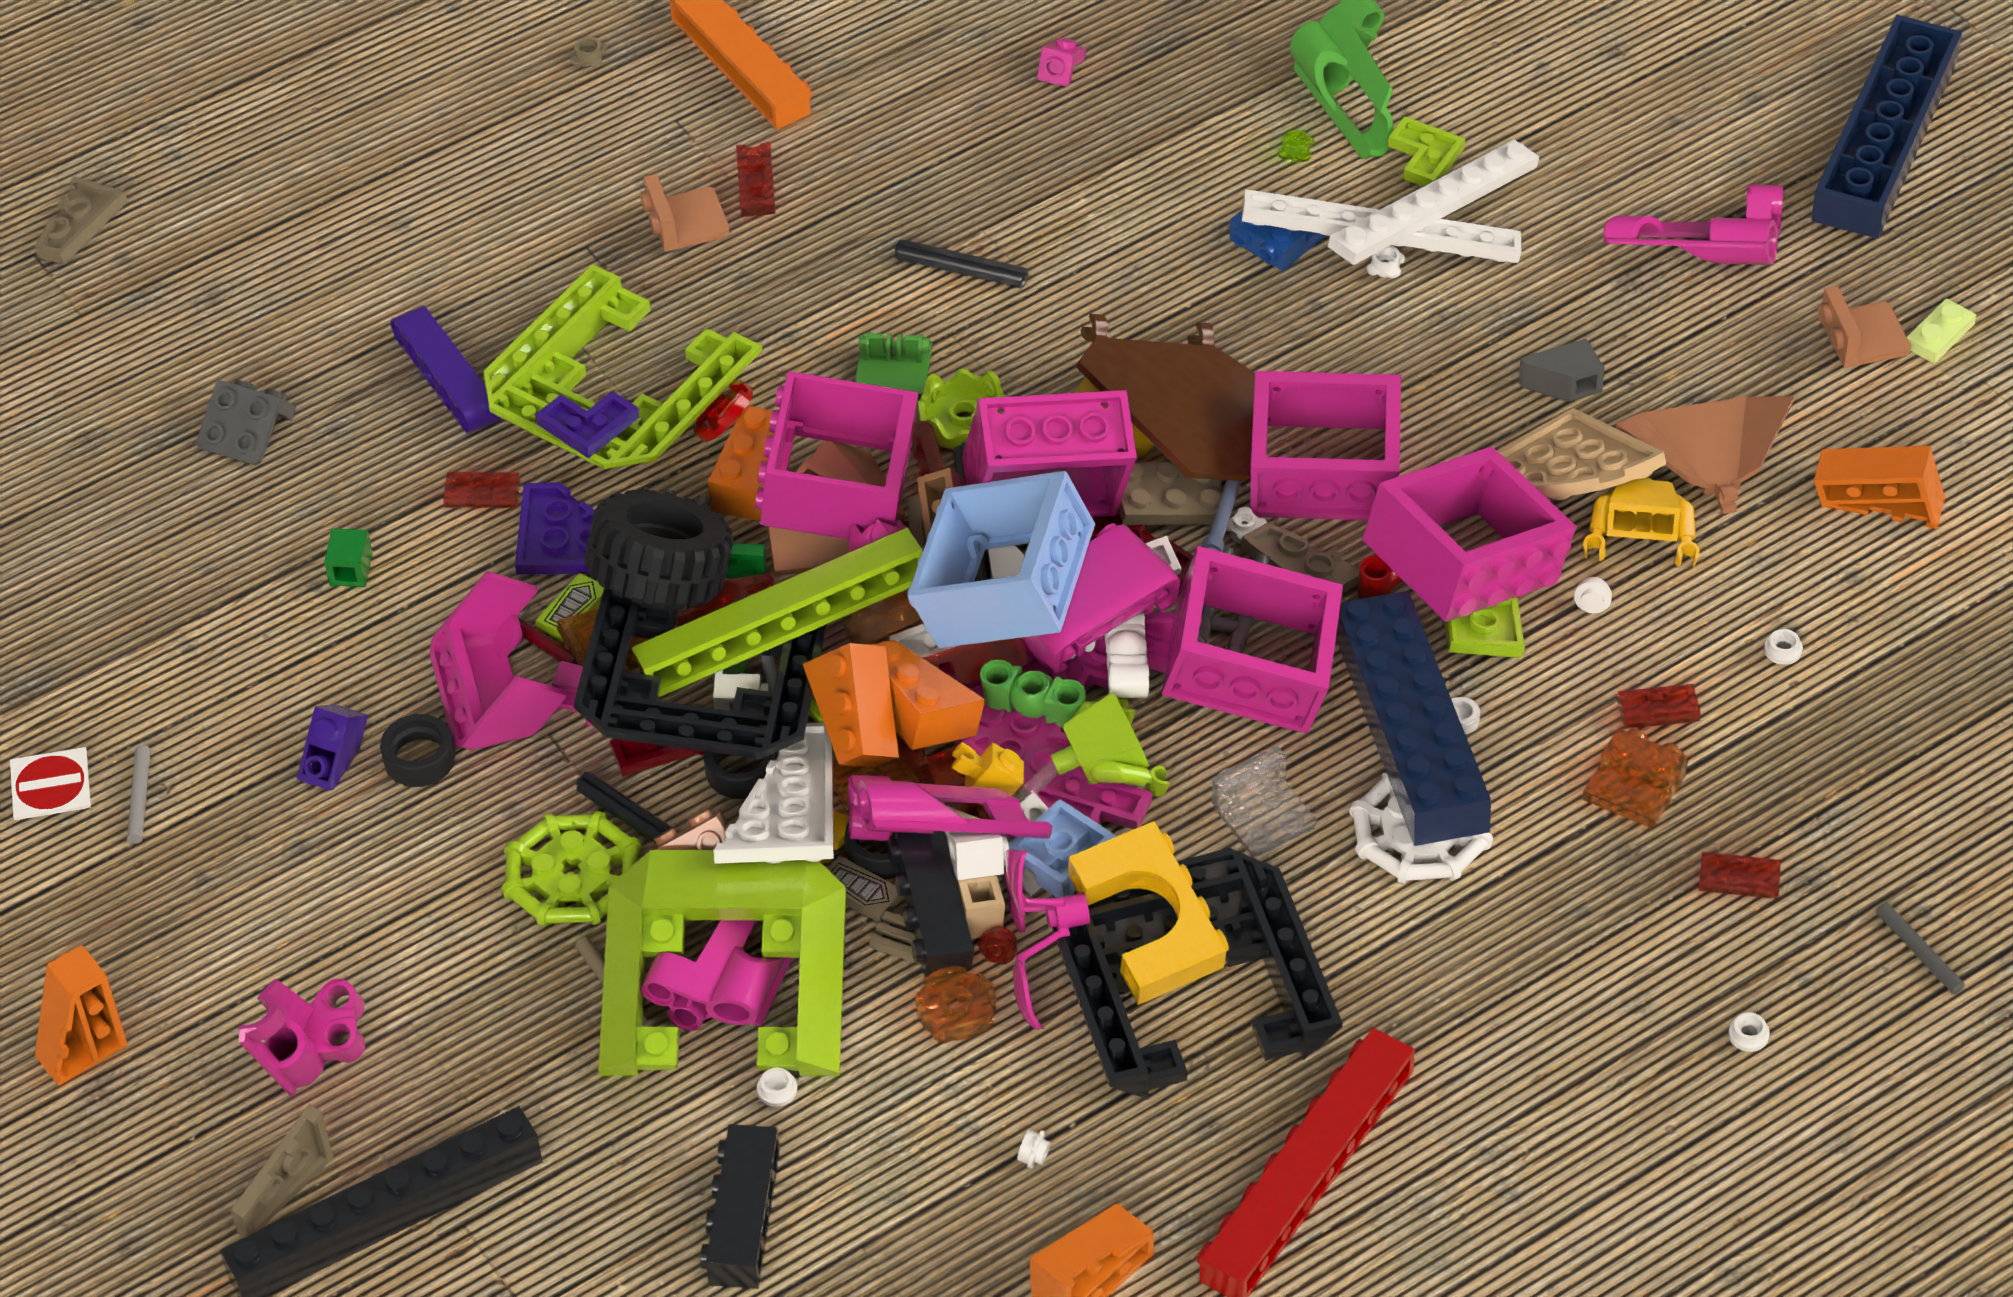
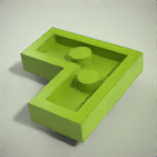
(1431, 148)

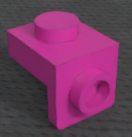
(1058, 61)

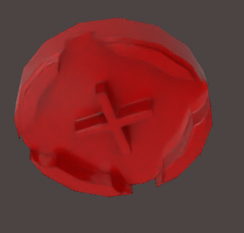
(723, 411)

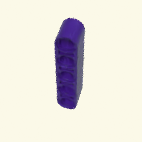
(444, 368)

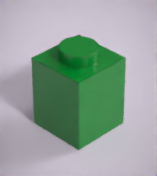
(348, 557)

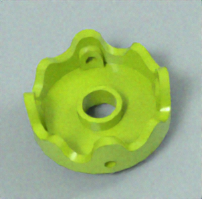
(947, 398)

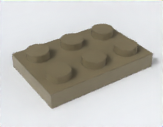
(1165, 496)

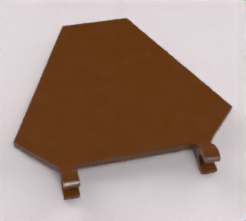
(1180, 396)

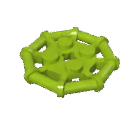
(563, 852)

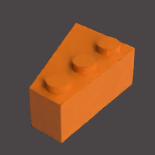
(735, 475)
(1882, 480)
(928, 702)
(855, 703)
(76, 1017)
(1092, 1257)

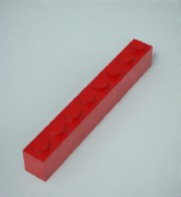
(1305, 1165)

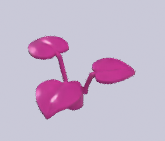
(1060, 913)

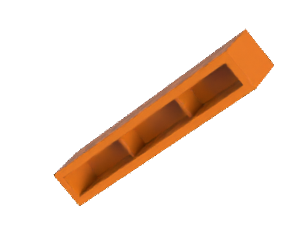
(744, 59)

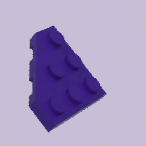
(552, 531)

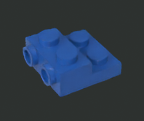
(1272, 243)

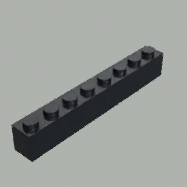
(382, 1205)

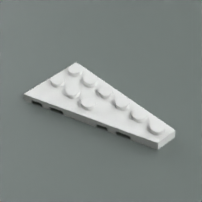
(789, 809)

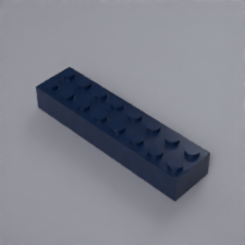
(1886, 126)
(1412, 719)

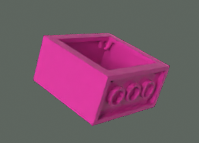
(843, 414)
(1054, 436)
(1321, 485)
(1455, 582)
(1241, 681)

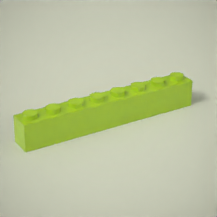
(780, 612)

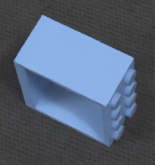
(995, 515)

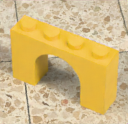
(1146, 861)

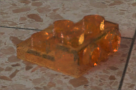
(875, 625)
(1636, 777)

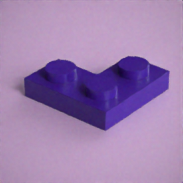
(587, 429)

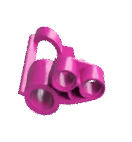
(1730, 239)
(910, 807)
(719, 984)
(306, 1029)

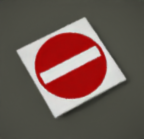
(50, 783)

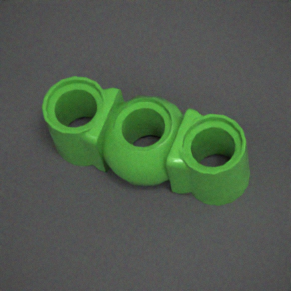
(1030, 693)

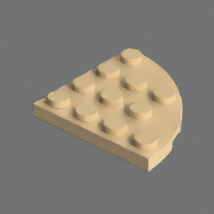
(1580, 456)

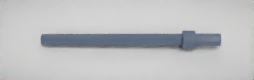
(1222, 516)

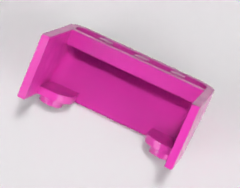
(474, 671)

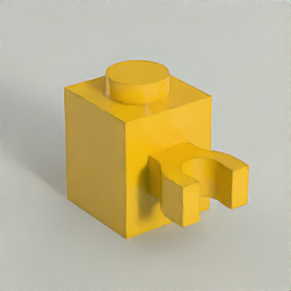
(993, 769)

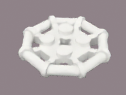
(1397, 837)

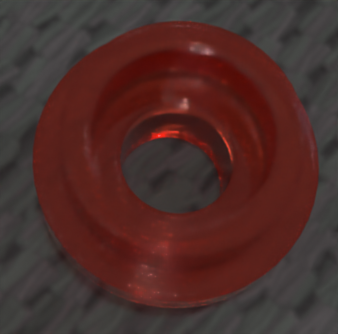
(998, 945)

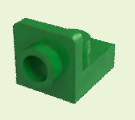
(746, 560)

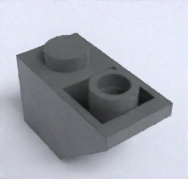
(1563, 371)

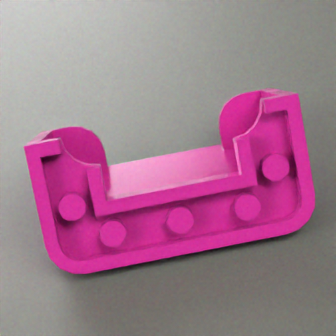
(1114, 585)

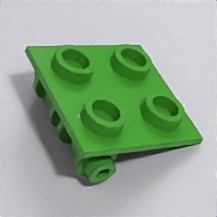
(894, 363)

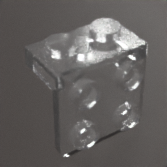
(1261, 803)

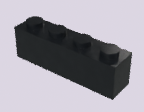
(932, 901)
(742, 1206)

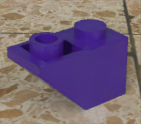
(331, 744)

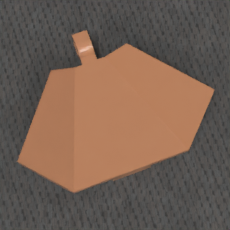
(1714, 441)
(803, 551)

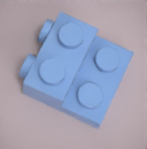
(1049, 857)

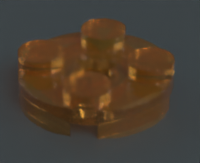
(955, 1023)

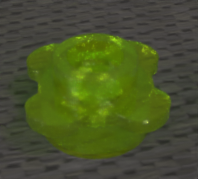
(1296, 146)

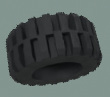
(658, 549)

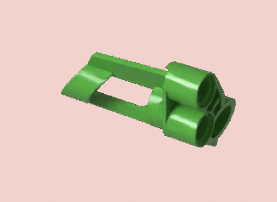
(1336, 52)

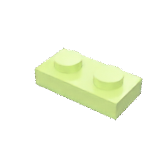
(1941, 330)

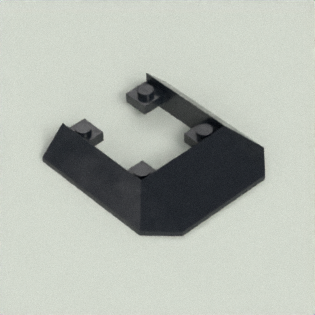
(628, 706)
(1259, 922)

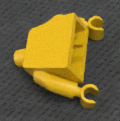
(1643, 511)

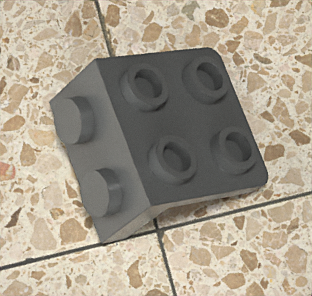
(241, 420)

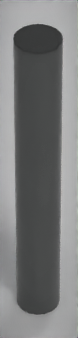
(1920, 948)

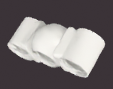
(1128, 659)

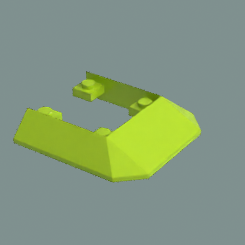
(542, 367)
(801, 919)

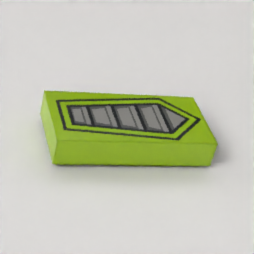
(577, 598)

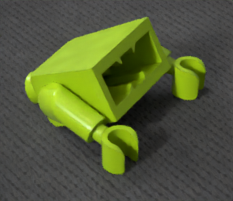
(1108, 747)

